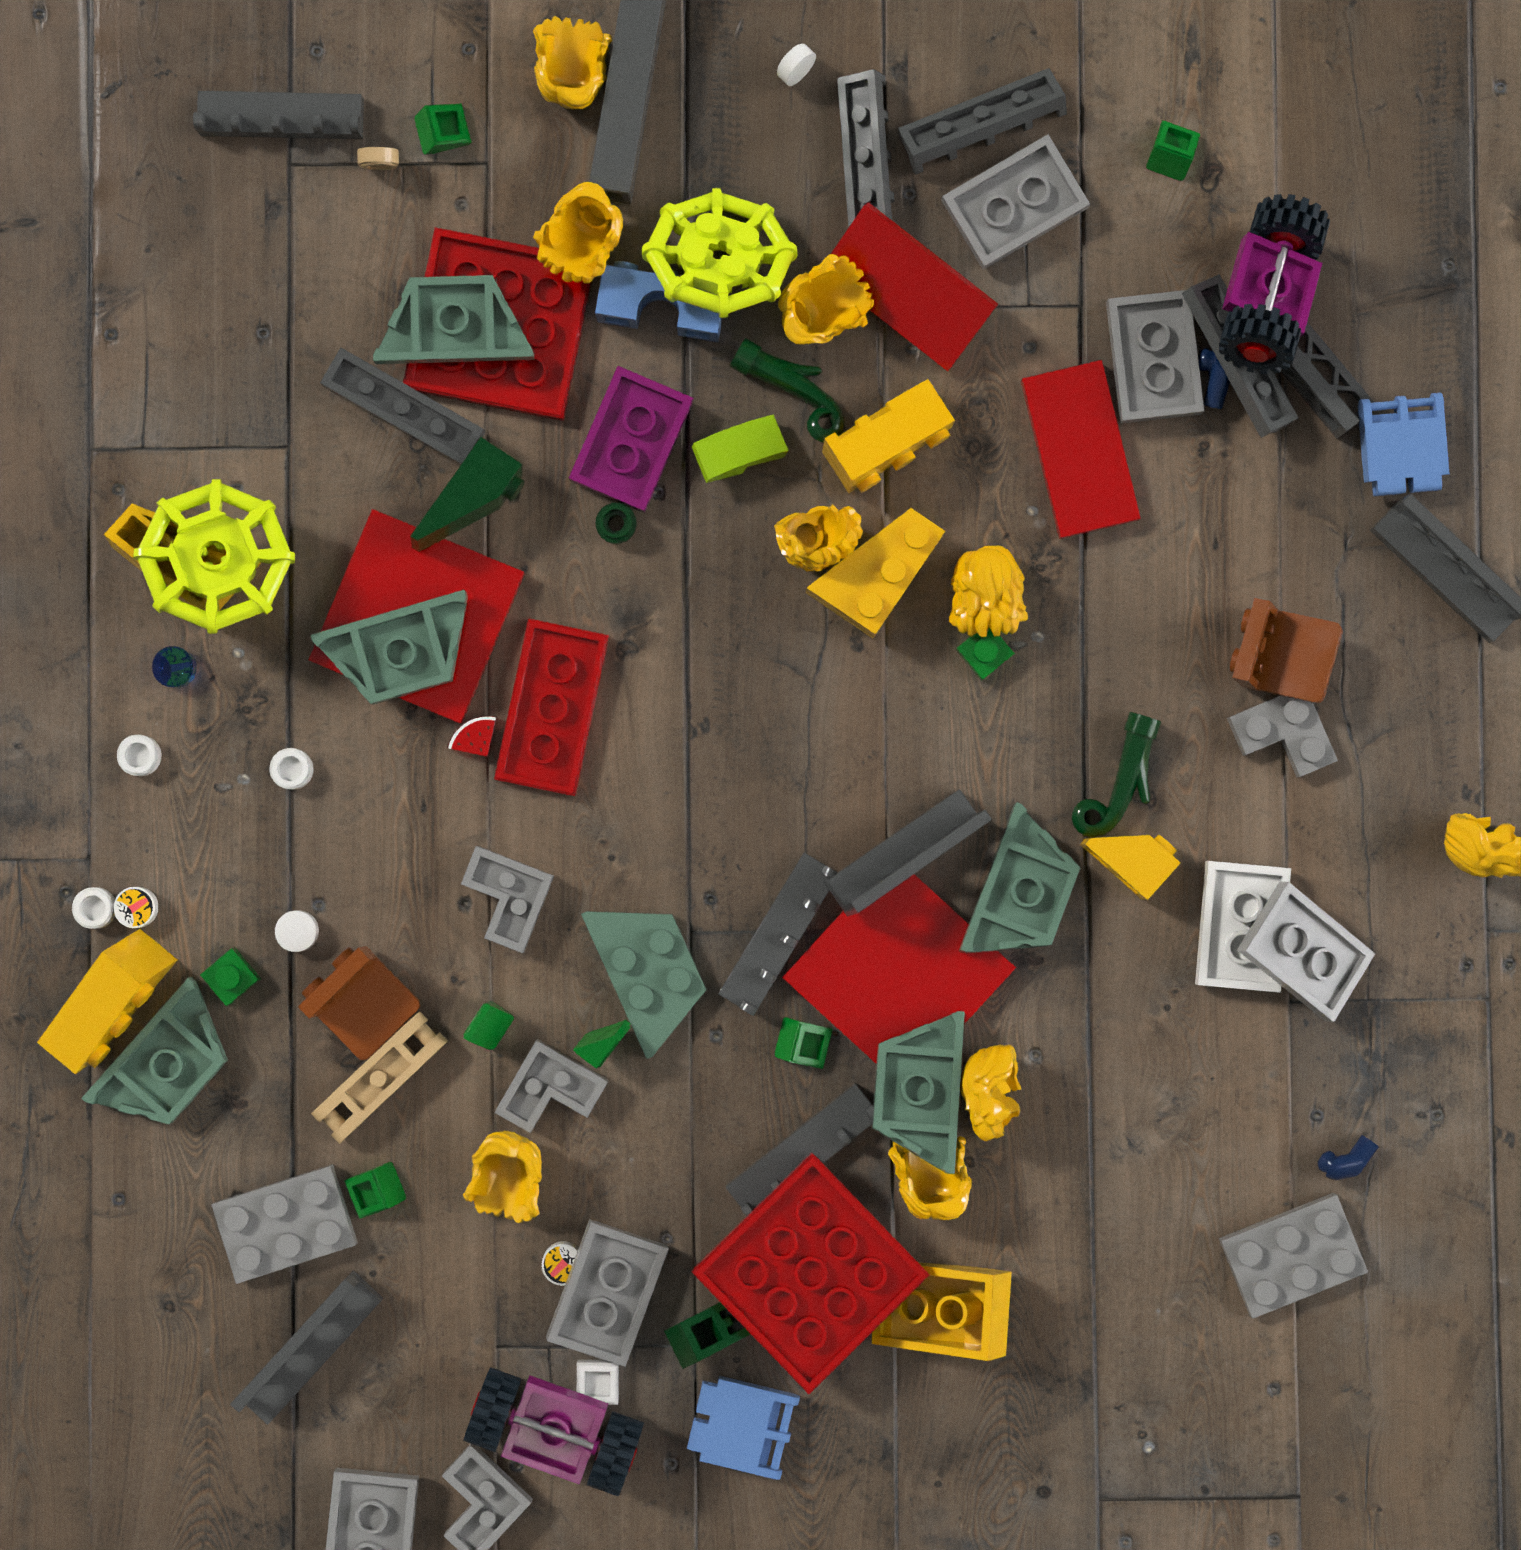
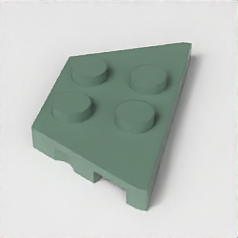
(452, 323)
(399, 648)
(1022, 890)
(648, 970)
(165, 1061)
(921, 1090)

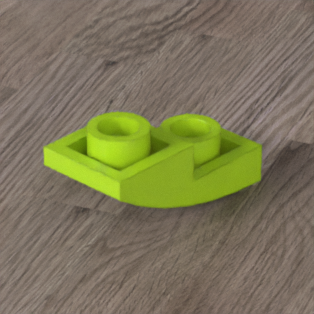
(739, 447)

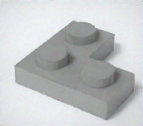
(1294, 724)
(519, 891)
(545, 1076)
(492, 1498)

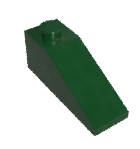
(472, 493)
(704, 1334)

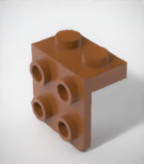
(1285, 653)
(360, 1001)

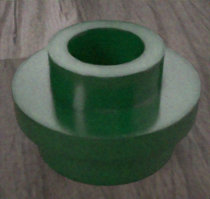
(616, 510)

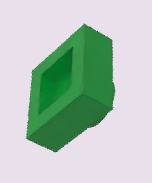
(984, 653)
(230, 976)

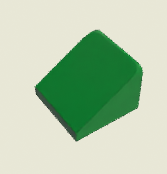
(442, 128)
(1173, 151)
(488, 1025)
(803, 1042)
(600, 1043)
(375, 1190)

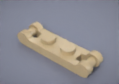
(379, 1077)

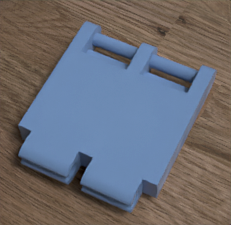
(1403, 445)
(741, 1426)

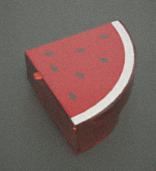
(474, 736)

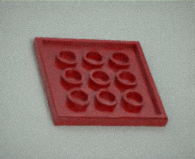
(546, 311)
(393, 575)
(895, 968)
(810, 1273)

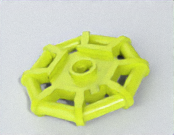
(715, 233)
(211, 580)

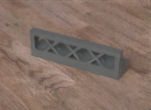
(1317, 391)
(1448, 567)
(905, 853)
(309, 1348)

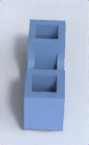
(627, 291)

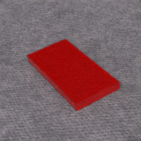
(915, 287)
(1080, 449)
(551, 707)

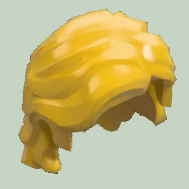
(570, 61)
(580, 234)
(825, 301)
(818, 537)
(987, 592)
(1482, 852)
(983, 1085)
(506, 1177)
(928, 1189)

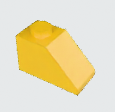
(1136, 861)

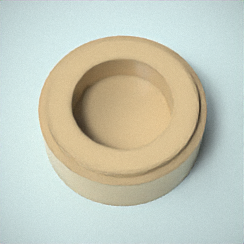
(378, 158)

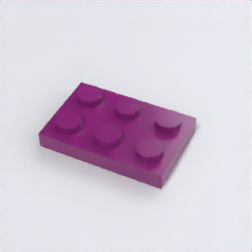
(631, 439)

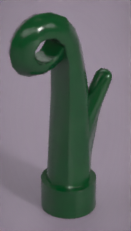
(791, 379)
(1130, 774)

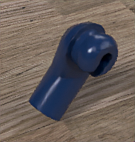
(1218, 382)
(1349, 1164)

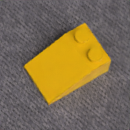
(952, 1314)

